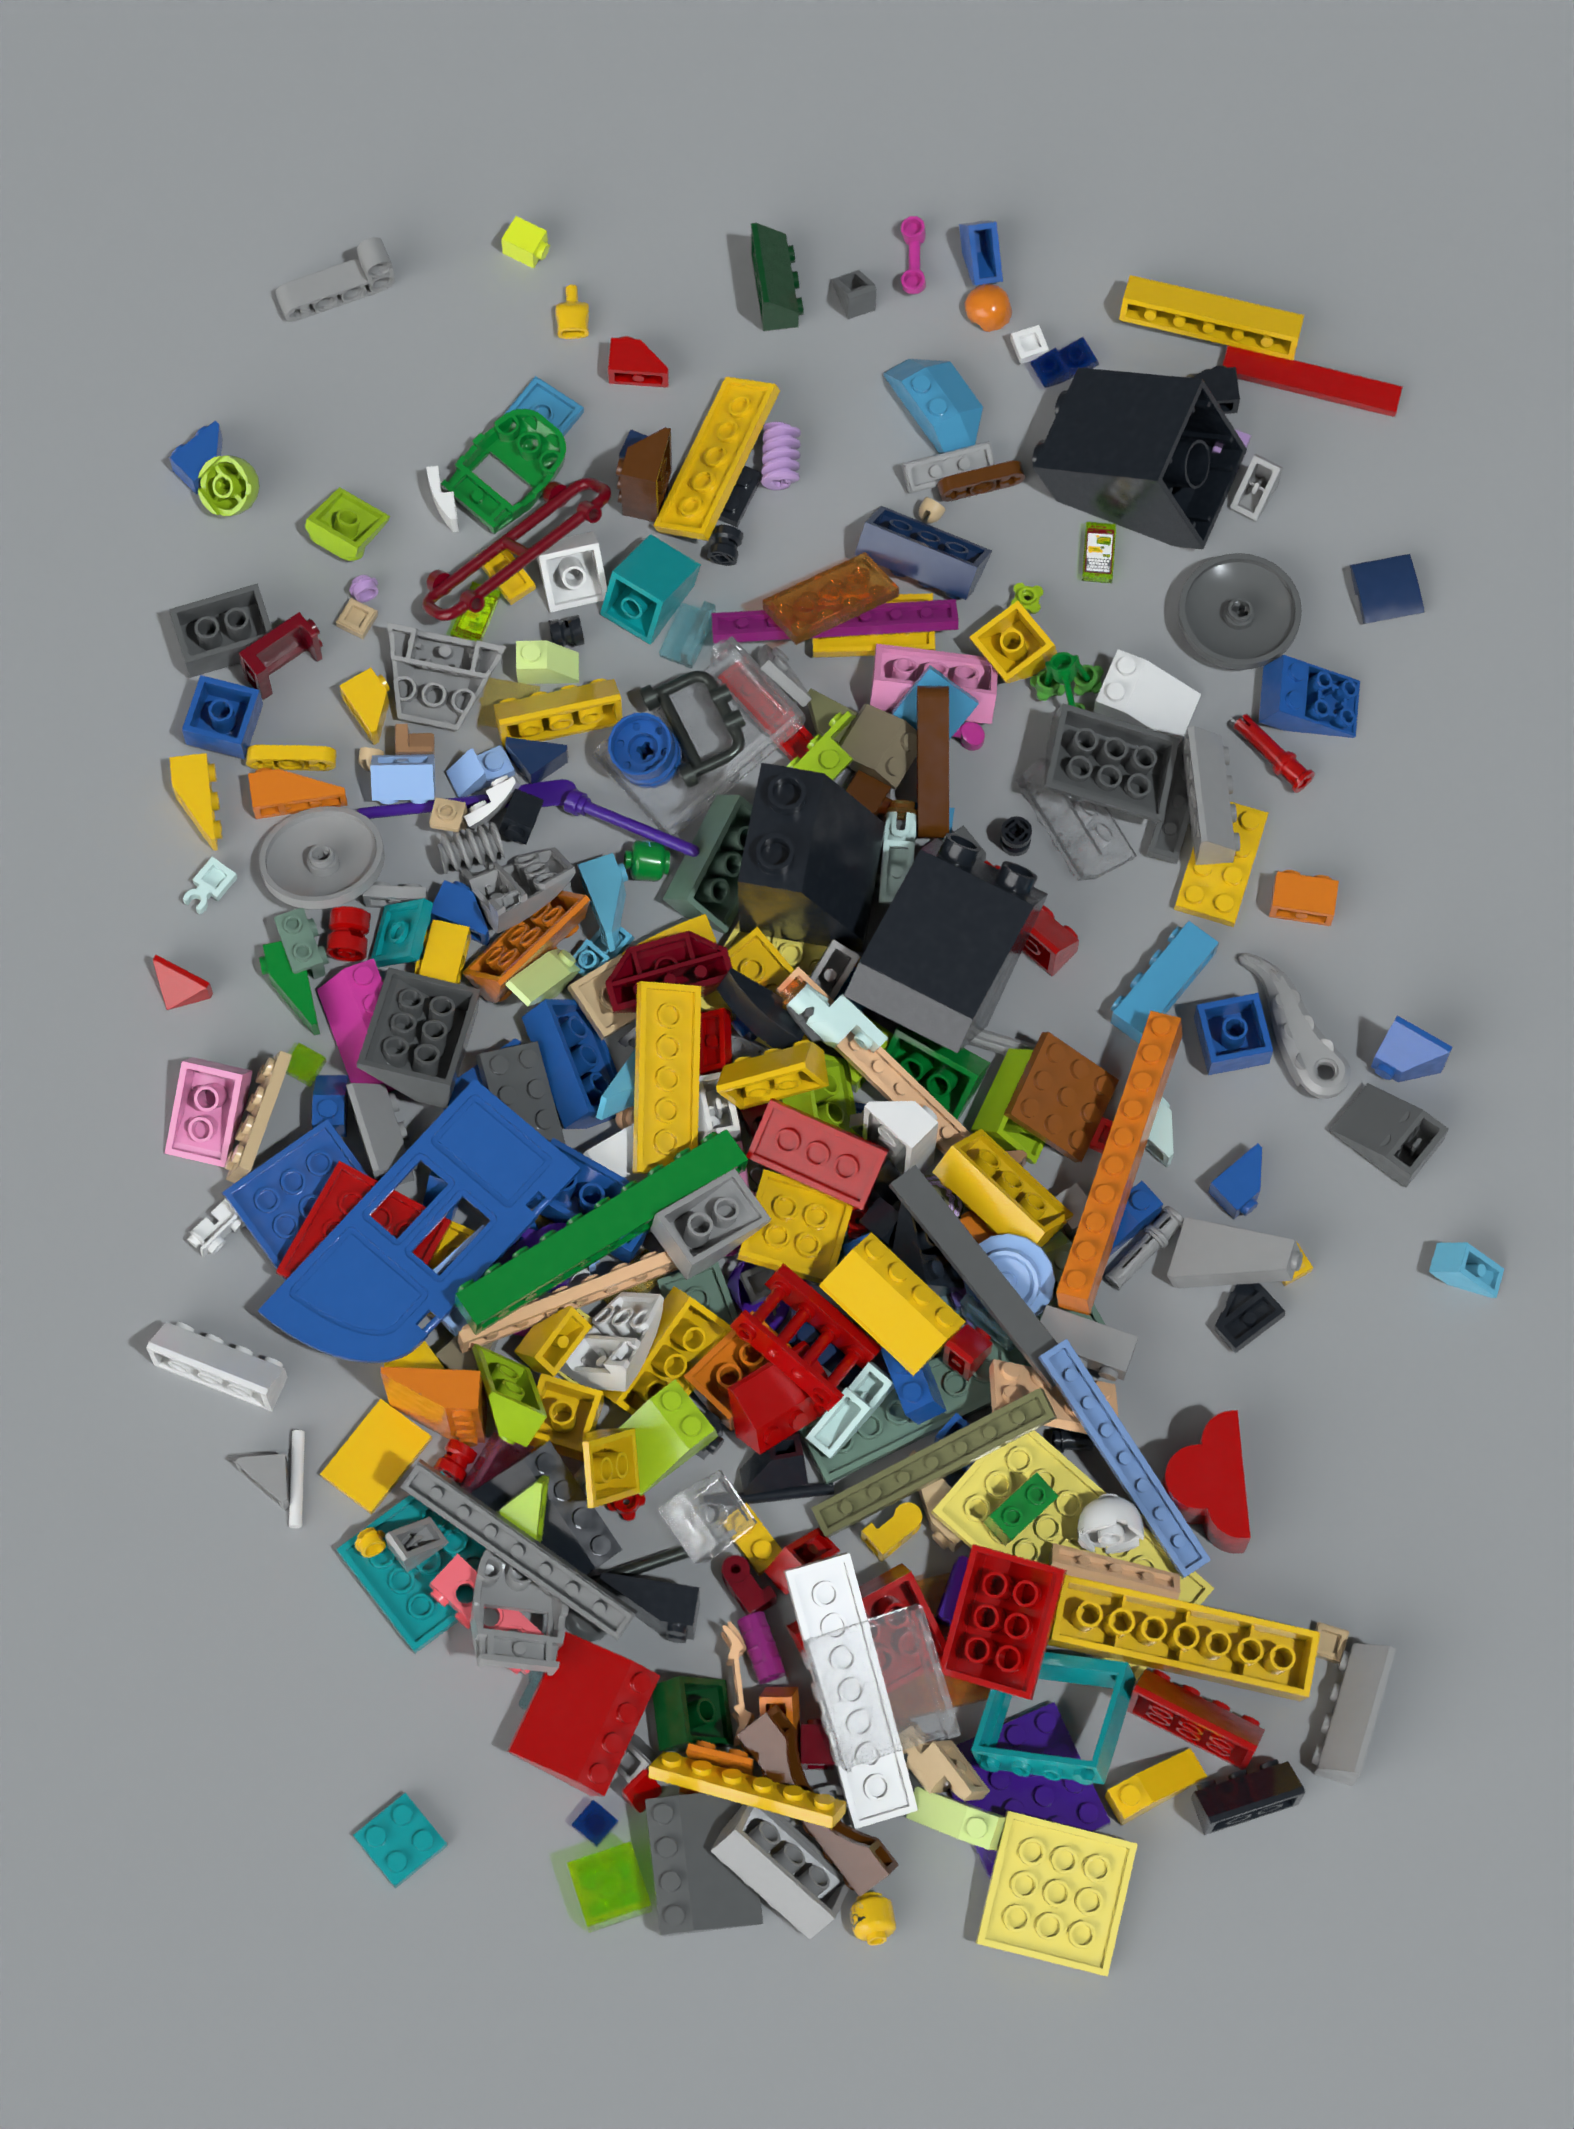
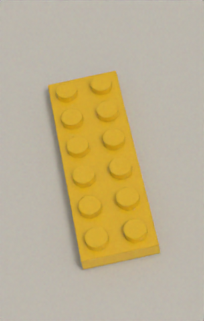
(716, 458)
(666, 1073)

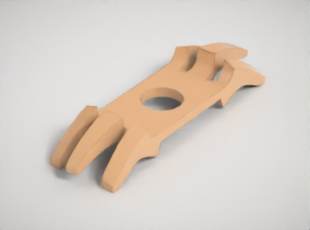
(737, 1647)

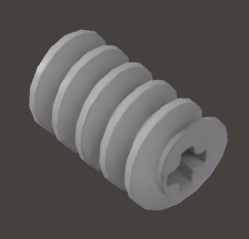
(470, 847)

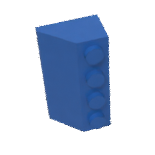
(573, 1058)
(584, 1192)

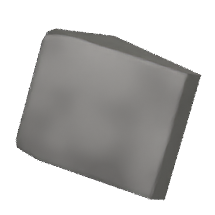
(636, 1758)

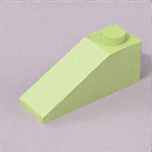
(544, 977)
(958, 1819)

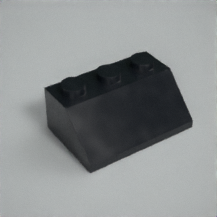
(1246, 1796)

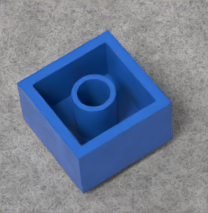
(222, 717)
(1233, 1034)

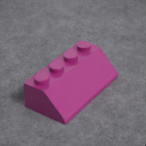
(349, 1007)

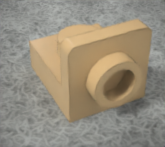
(448, 815)

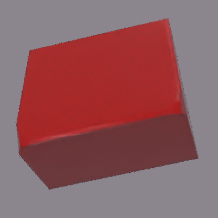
(640, 1789)

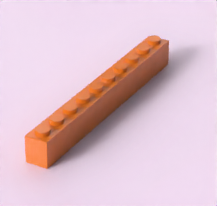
(1119, 1163)

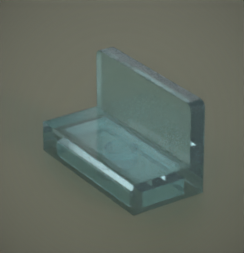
(688, 634)

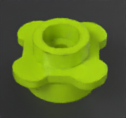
(1031, 605)

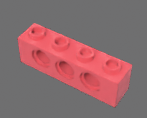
(460, 1573)

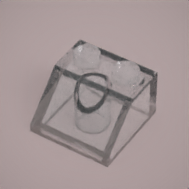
(707, 1517)

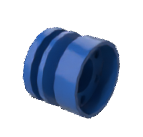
(637, 736)

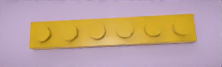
(747, 1789)

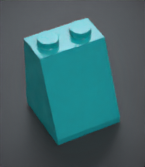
(649, 588)

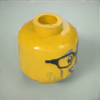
(872, 1918)

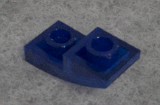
(1062, 365)

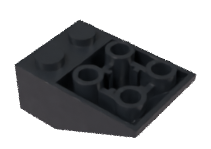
(923, 1256)

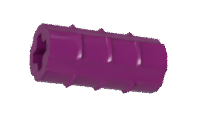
(761, 1647)

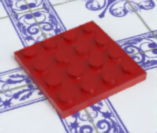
(338, 1198)

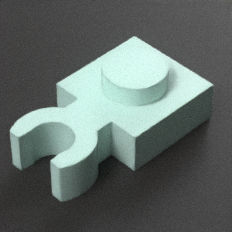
(212, 882)

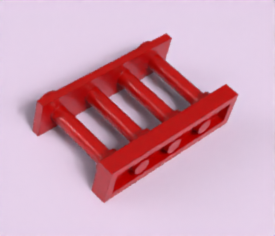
(825, 1318)

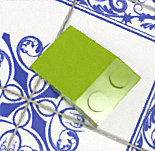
(667, 1434)

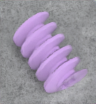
(780, 455)

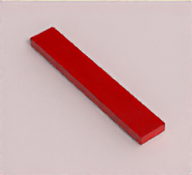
(1314, 381)

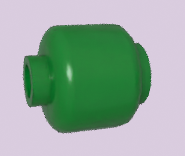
(647, 861)

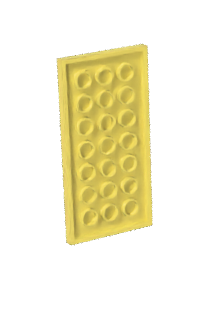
(1003, 1472)

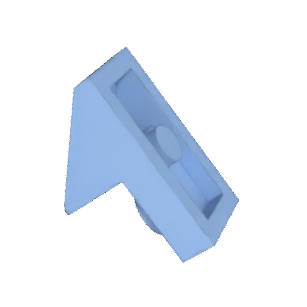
(477, 772)

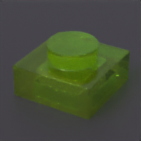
(305, 1064)

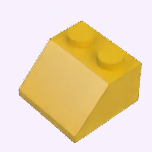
(1014, 644)

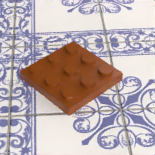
(1061, 1097)

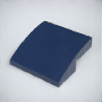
(1387, 588)

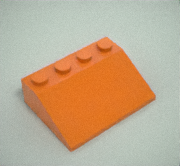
(525, 944)
(441, 1400)

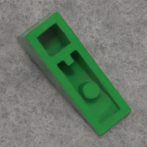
(292, 987)

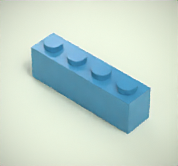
(1165, 980)

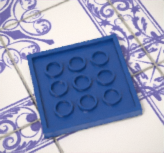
(284, 1188)

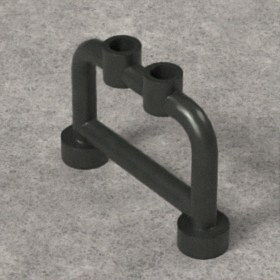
(720, 696)

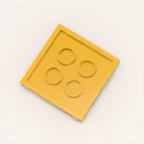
(803, 1228)

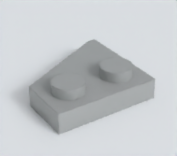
(775, 665)

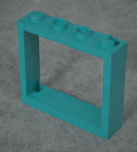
(1069, 1670)

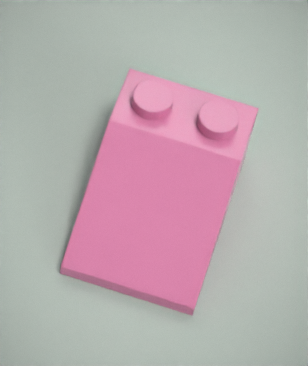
(207, 1110)

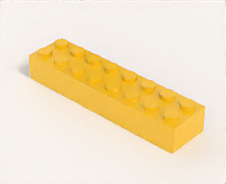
(1185, 1638)

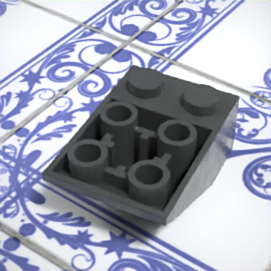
(1390, 1132)

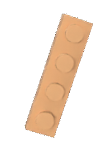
(1115, 1571)

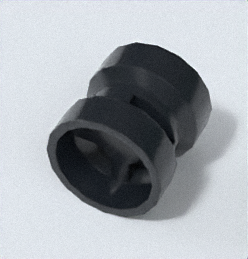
(725, 545)
(566, 631)
(1015, 843)

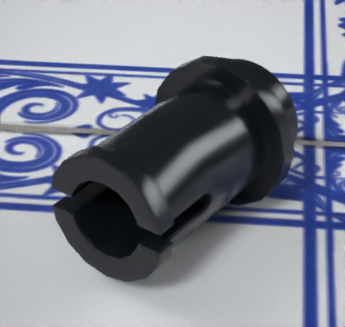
(1071, 1440)

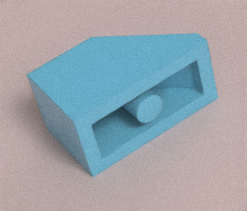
(1466, 1268)

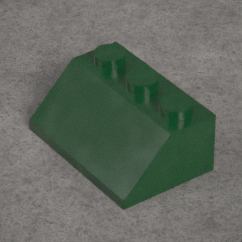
(775, 278)

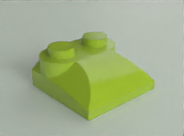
(345, 525)

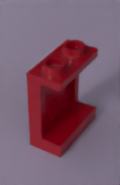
(278, 649)

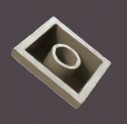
(880, 745)

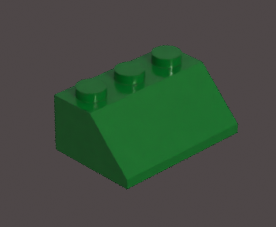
(944, 1073)

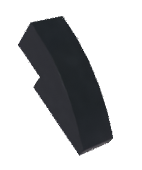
(760, 1010)

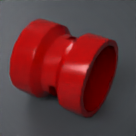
(455, 1460)

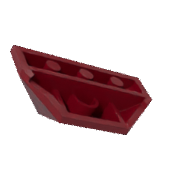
(673, 960)

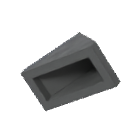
(855, 293)

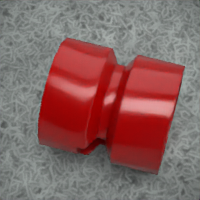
(348, 934)

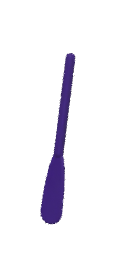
(552, 792)

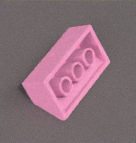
(900, 667)

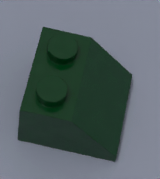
(692, 1712)

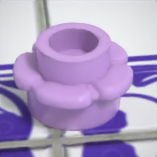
(364, 588)

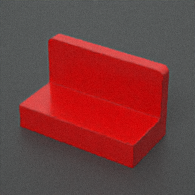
(715, 1041)

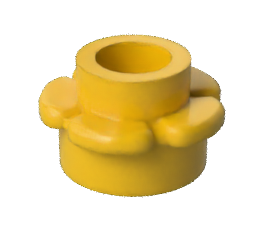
(370, 1542)

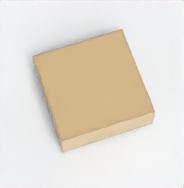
(356, 618)
(1331, 1642)

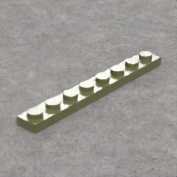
(934, 1462)

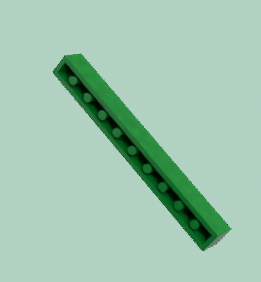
(594, 1234)

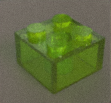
(609, 1887)

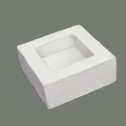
(1029, 344)

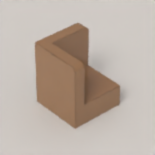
(414, 742)

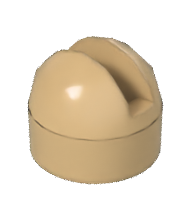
(932, 509)
(365, 756)

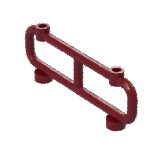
(555, 496)

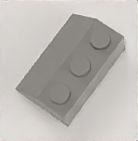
(378, 1126)

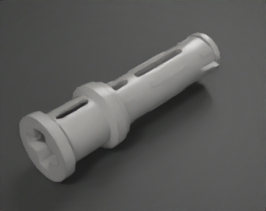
(1154, 1238)

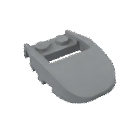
(506, 1588)

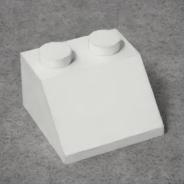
(573, 572)

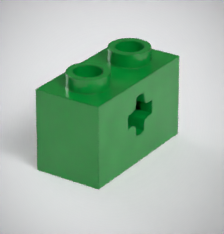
(1020, 1509)

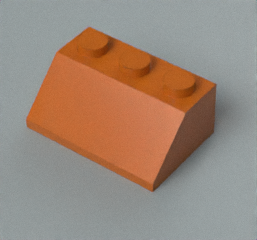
(721, 1368)

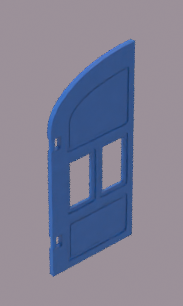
(367, 1289)

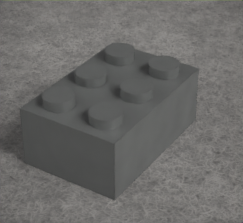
(219, 628)

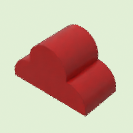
(1210, 1484)

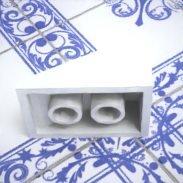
(1146, 696)

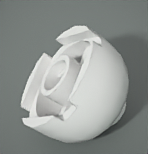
(1110, 1524)

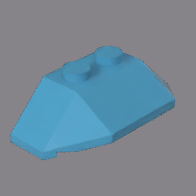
(938, 401)

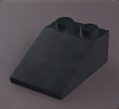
(661, 1605)

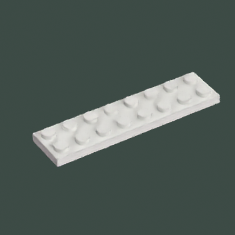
(825, 1600)

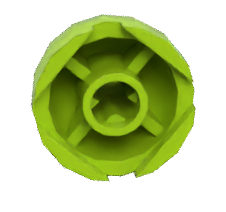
(228, 485)

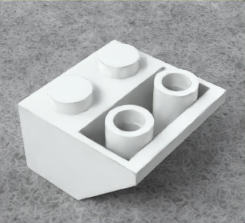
(715, 1111)

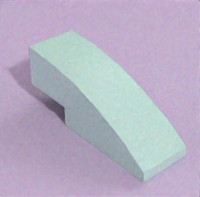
(852, 1411)

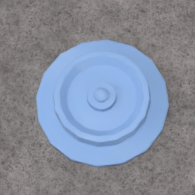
(1023, 1266)

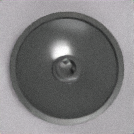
(1239, 611)

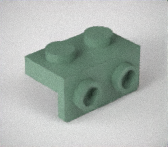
(299, 942)

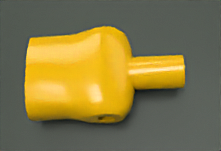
(572, 316)

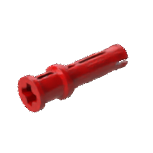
(1283, 762)

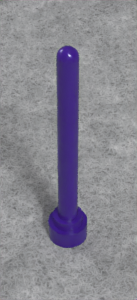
(579, 804)

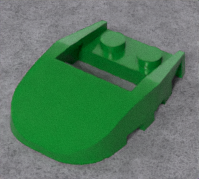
(527, 447)

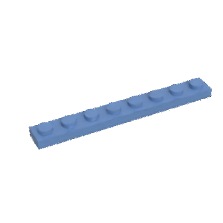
(1124, 1458)

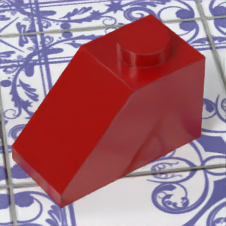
(635, 364)
(967, 1351)
(804, 1550)

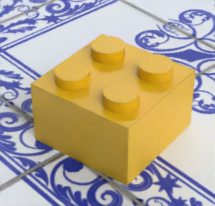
(570, 1414)

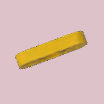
(291, 757)

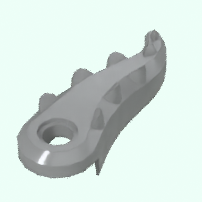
(1296, 1034)

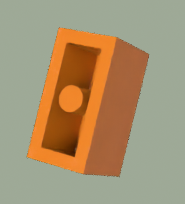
(1304, 898)

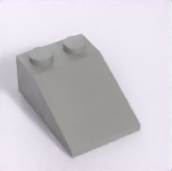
(709, 1223)

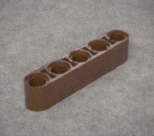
(932, 761)

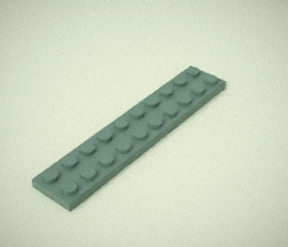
(892, 1430)

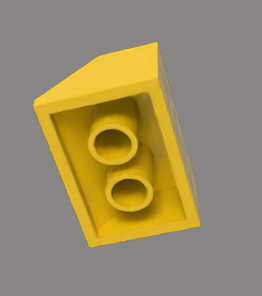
(774, 1075)

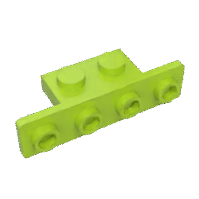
(824, 752)

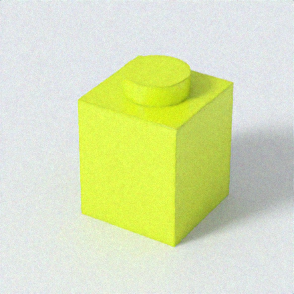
(525, 242)

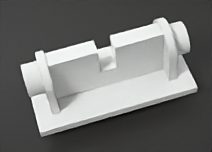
(212, 1236)

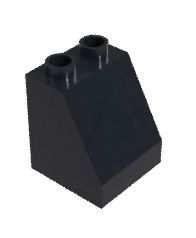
(1141, 453)
(808, 860)
(948, 942)

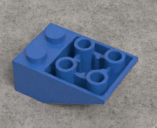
(1308, 699)

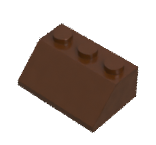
(645, 476)

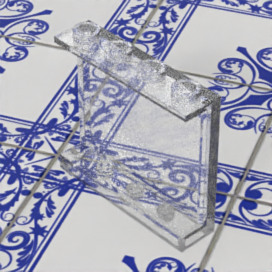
(880, 1686)

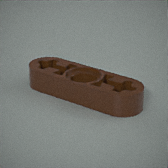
(981, 480)

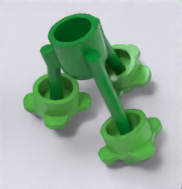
(1064, 669)

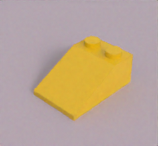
(610, 1465)

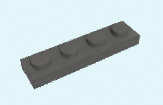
(1170, 834)

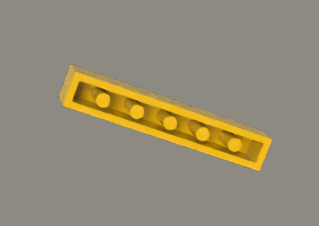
(1211, 317)

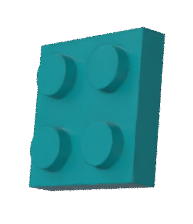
(402, 932)
(400, 1840)

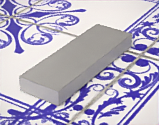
(928, 471)

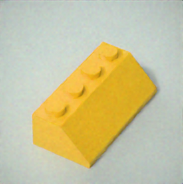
(560, 712)
(1000, 1189)
(892, 1304)
(682, 1340)

